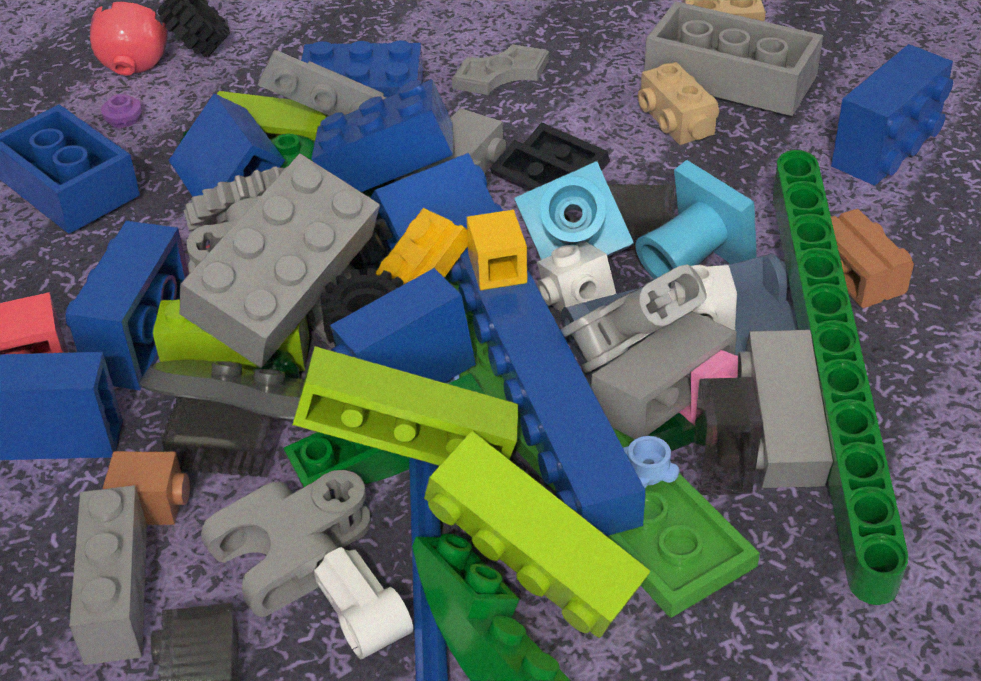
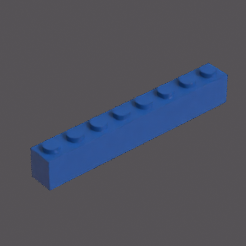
(554, 402)

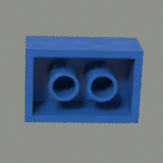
(376, 65)
(892, 114)
(386, 137)
(66, 168)
(123, 297)

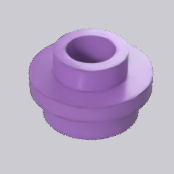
(121, 110)

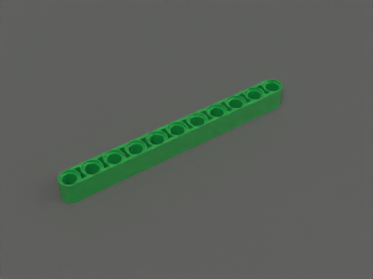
(859, 471)

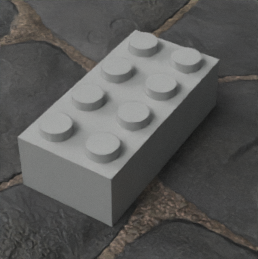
(737, 56)
(278, 260)

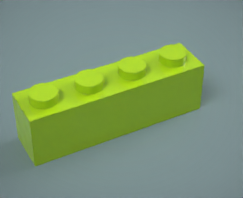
(399, 409)
(534, 535)

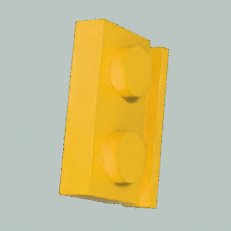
(426, 245)

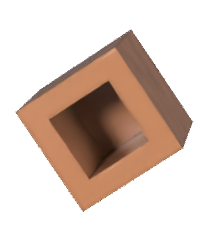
(157, 482)

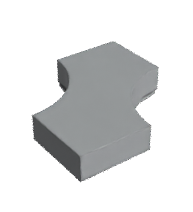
(487, 73)

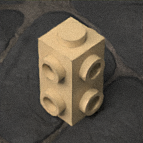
(678, 103)

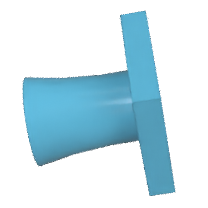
(581, 191)
(708, 221)

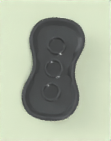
(226, 382)

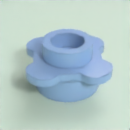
(651, 460)

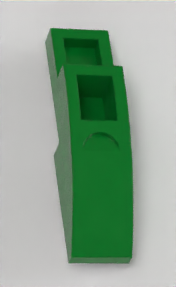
(325, 453)
(477, 613)

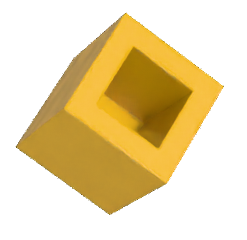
(497, 249)

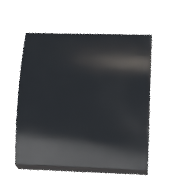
(546, 157)

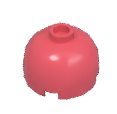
(127, 38)

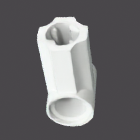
(365, 611)

